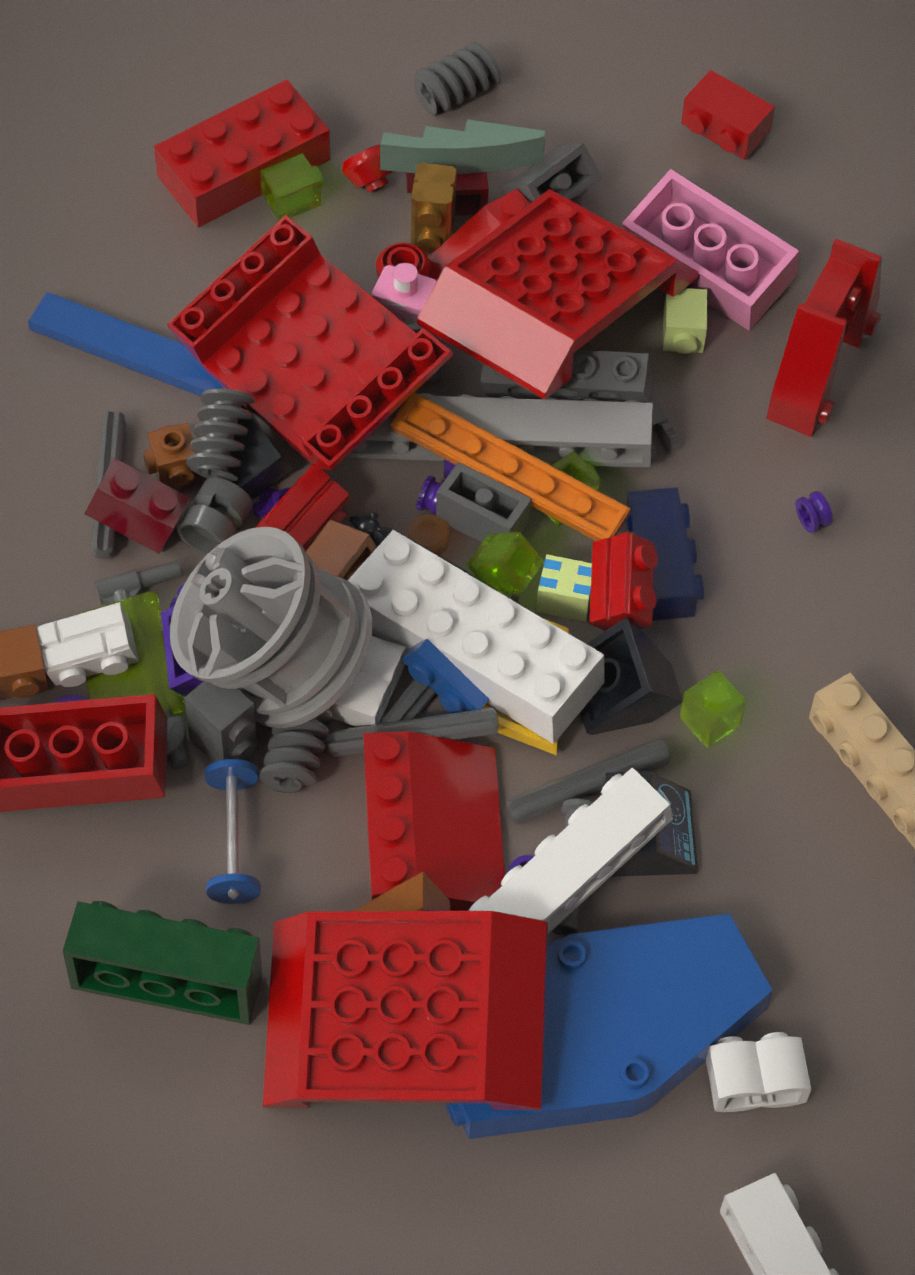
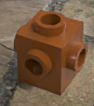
(168, 456)

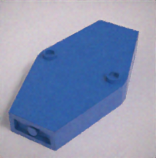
(631, 1019)

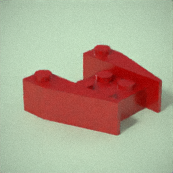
(835, 312)

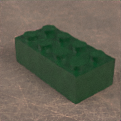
(163, 961)

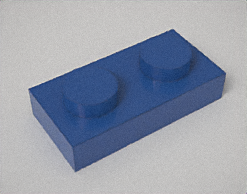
(435, 670)

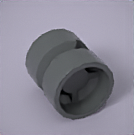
(215, 516)

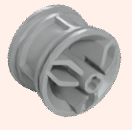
(271, 627)

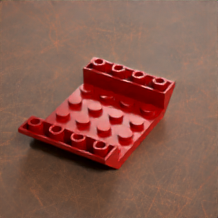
(545, 290)
(306, 345)
(407, 1009)

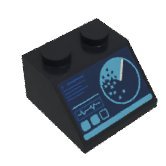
(674, 847)

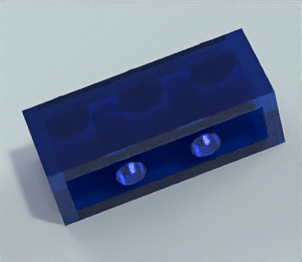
(664, 520)

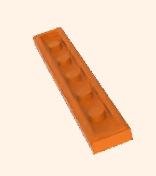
(548, 487)

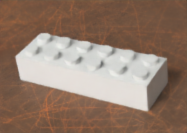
(501, 647)

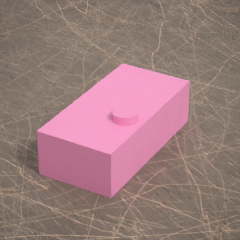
(735, 257)

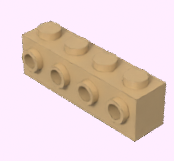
(869, 747)

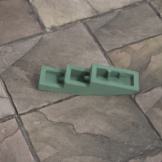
(475, 150)

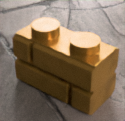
(433, 205)

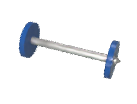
(232, 776)

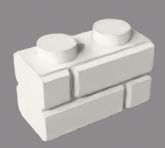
(87, 645)

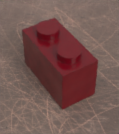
(136, 505)

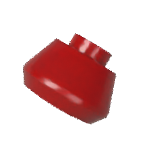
(364, 169)
(403, 253)

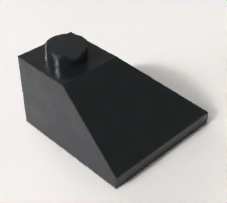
(636, 681)

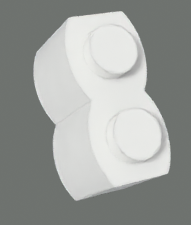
(371, 690)
(758, 1073)

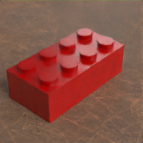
(221, 158)
(82, 752)

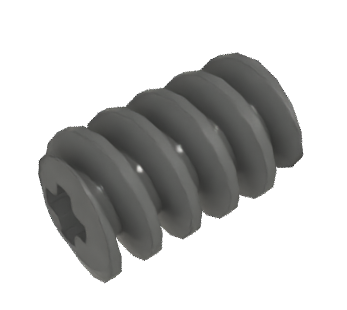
(455, 76)
(217, 432)
(293, 754)

